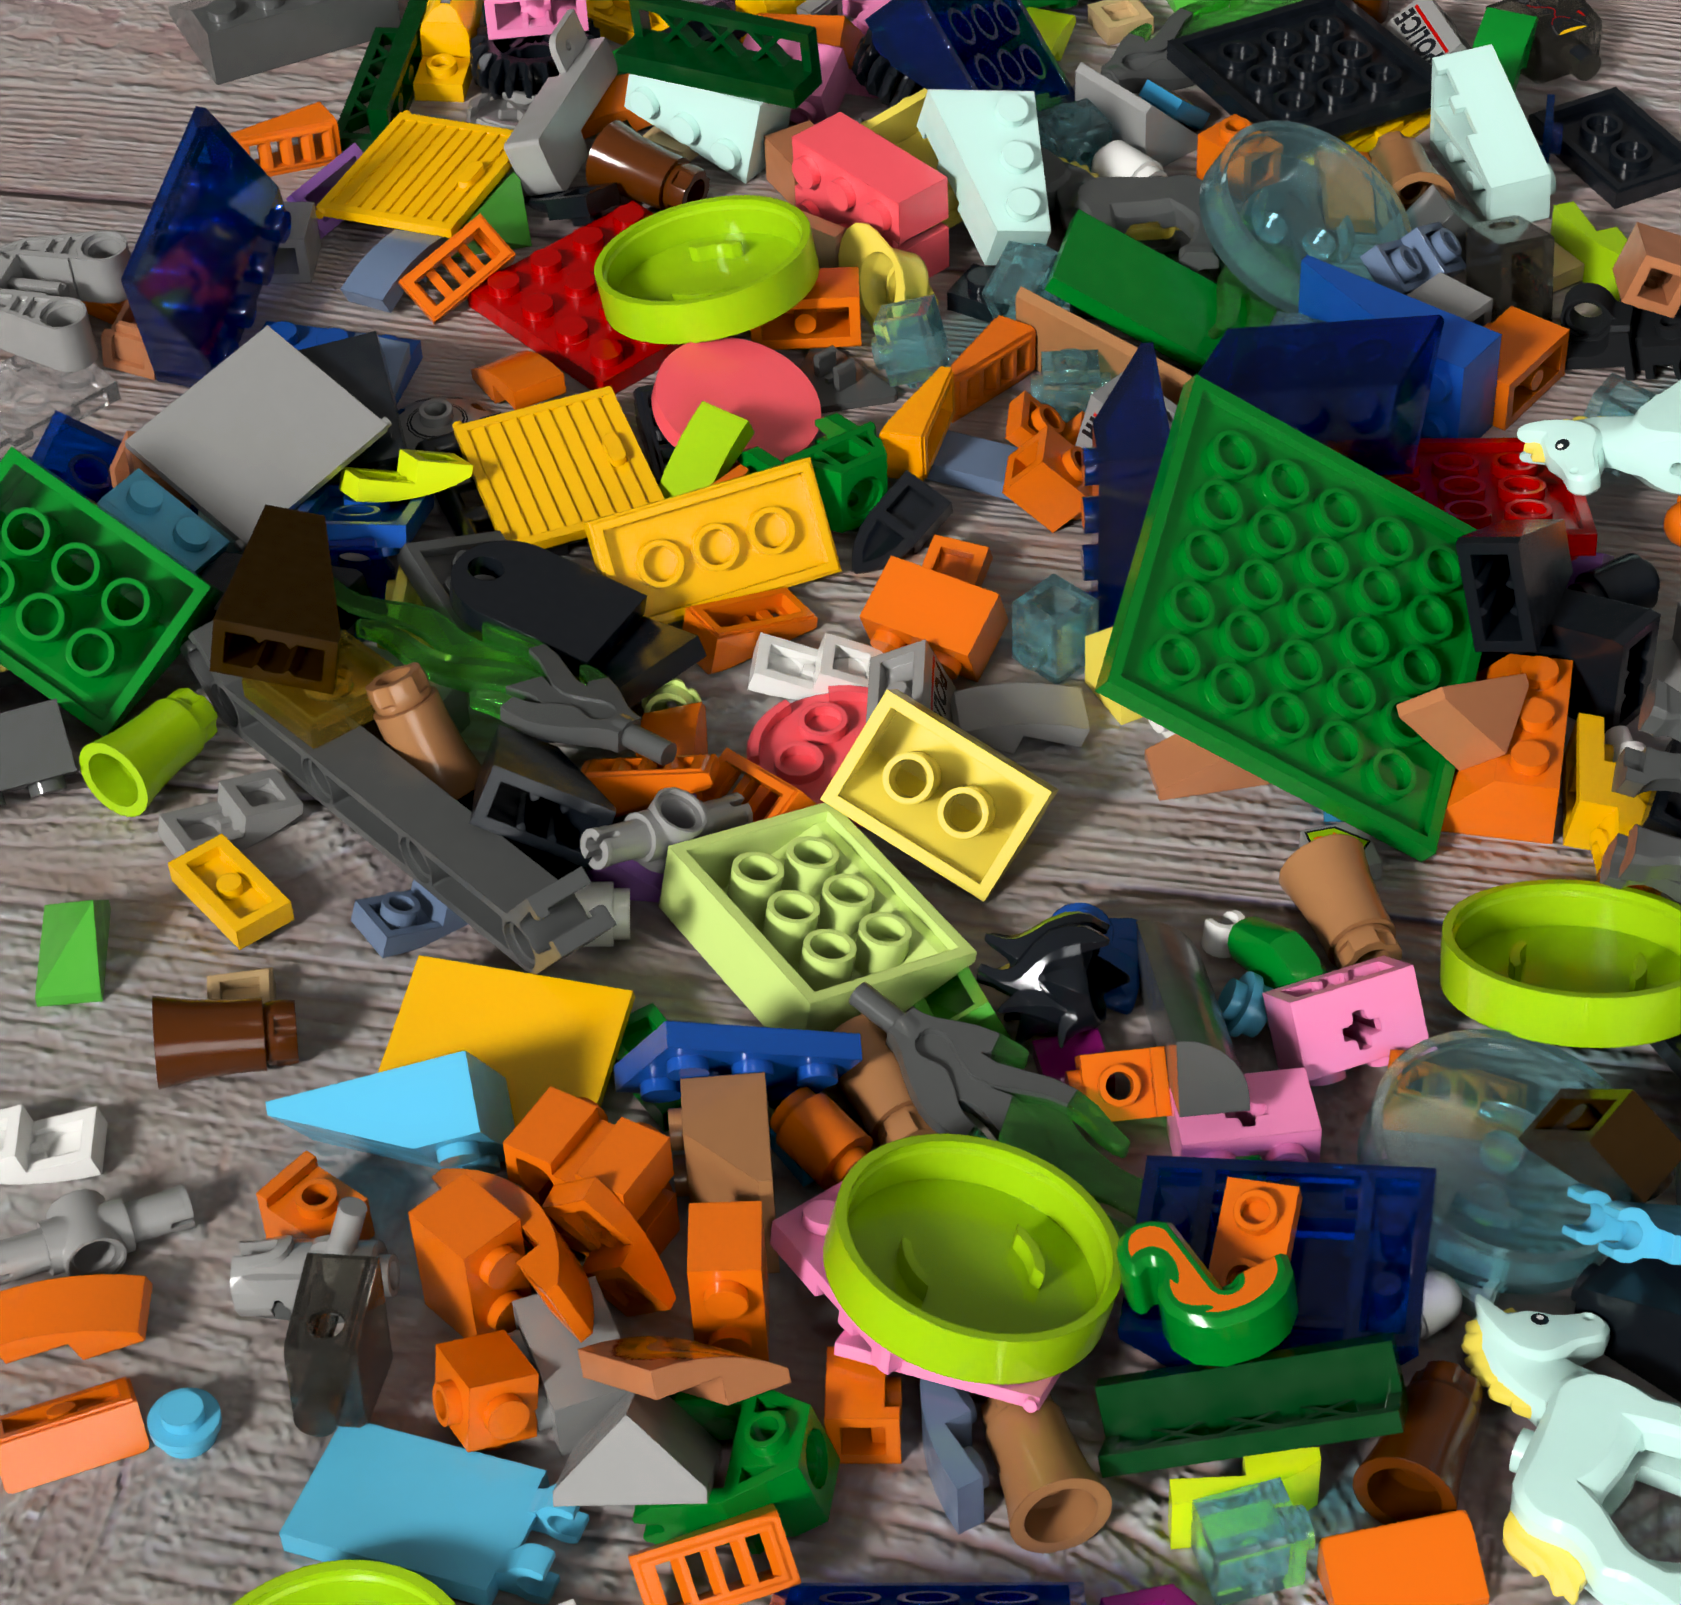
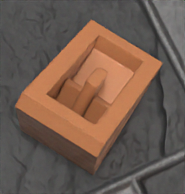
(1468, 719)

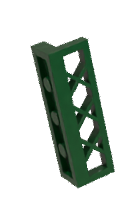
(725, 63)
(393, 89)
(1252, 1407)

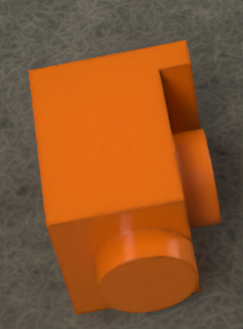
(1147, 1076)
(305, 1201)
(862, 1411)

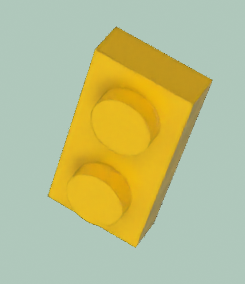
(231, 891)

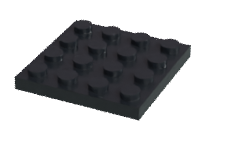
(1307, 66)

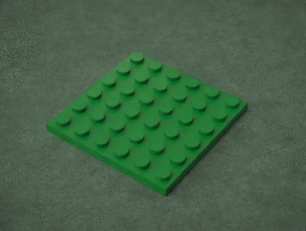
(1290, 614)

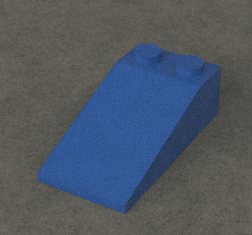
(1467, 357)

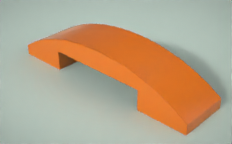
(550, 1263)

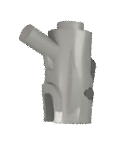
(270, 1269)

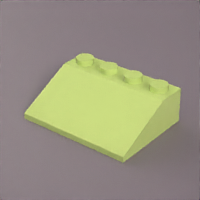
(805, 915)

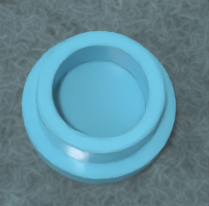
(1244, 1005)
(185, 1422)

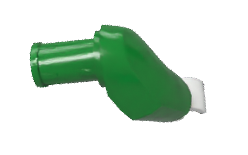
(1262, 947)

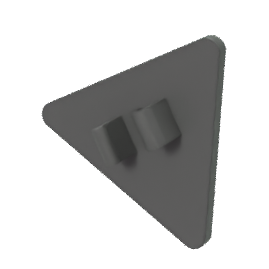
(844, 382)

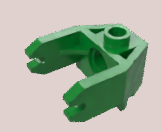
(847, 467)
(775, 1458)

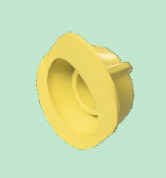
(884, 271)

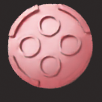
(743, 381)
(809, 737)

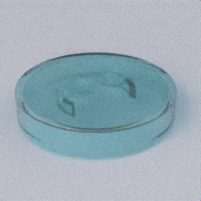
(1290, 195)
(1496, 1204)

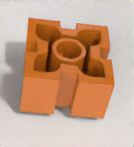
(573, 1140)

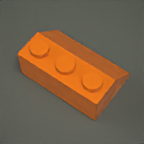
(1519, 790)

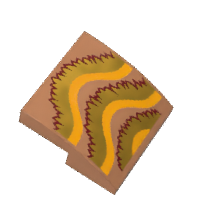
(673, 1365)

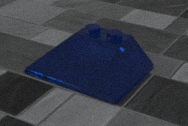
(1354, 1251)

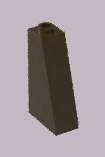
(281, 606)

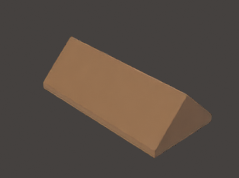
(1061, 330)

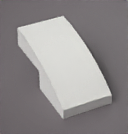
(801, 671)
(51, 1148)

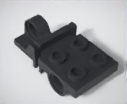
(1619, 335)

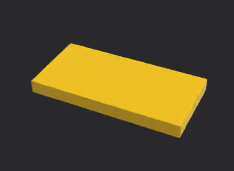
(719, 541)

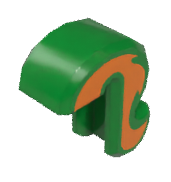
(1198, 1315)

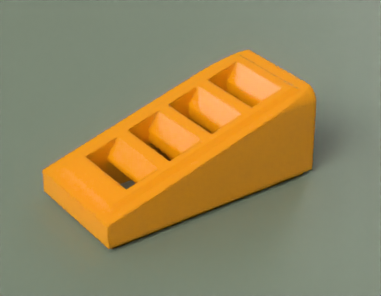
(919, 426)

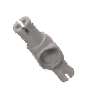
(668, 820)
(91, 1234)

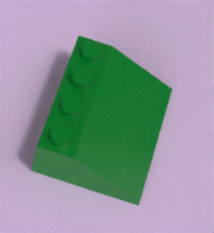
(87, 598)

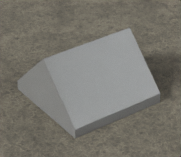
(1134, 118)
(641, 1456)

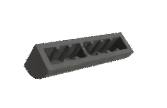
(1188, 1023)

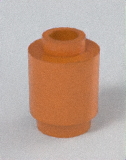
(819, 1136)

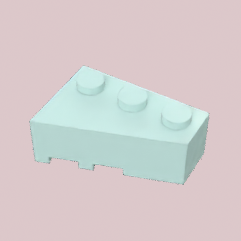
(711, 123)
(1486, 137)
(993, 163)

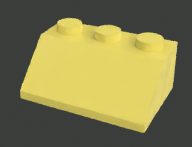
(938, 794)

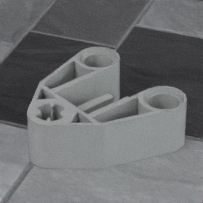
(44, 292)

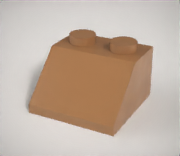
(725, 1145)

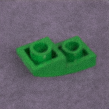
(1511, 39)

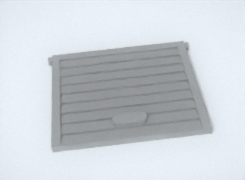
(256, 435)

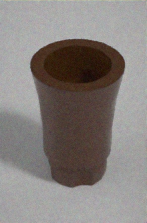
(643, 169)
(221, 1037)
(1423, 1467)

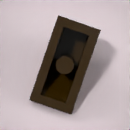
(1606, 1142)

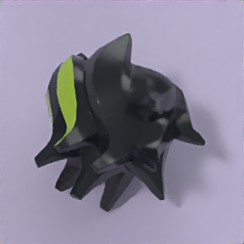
(1054, 976)

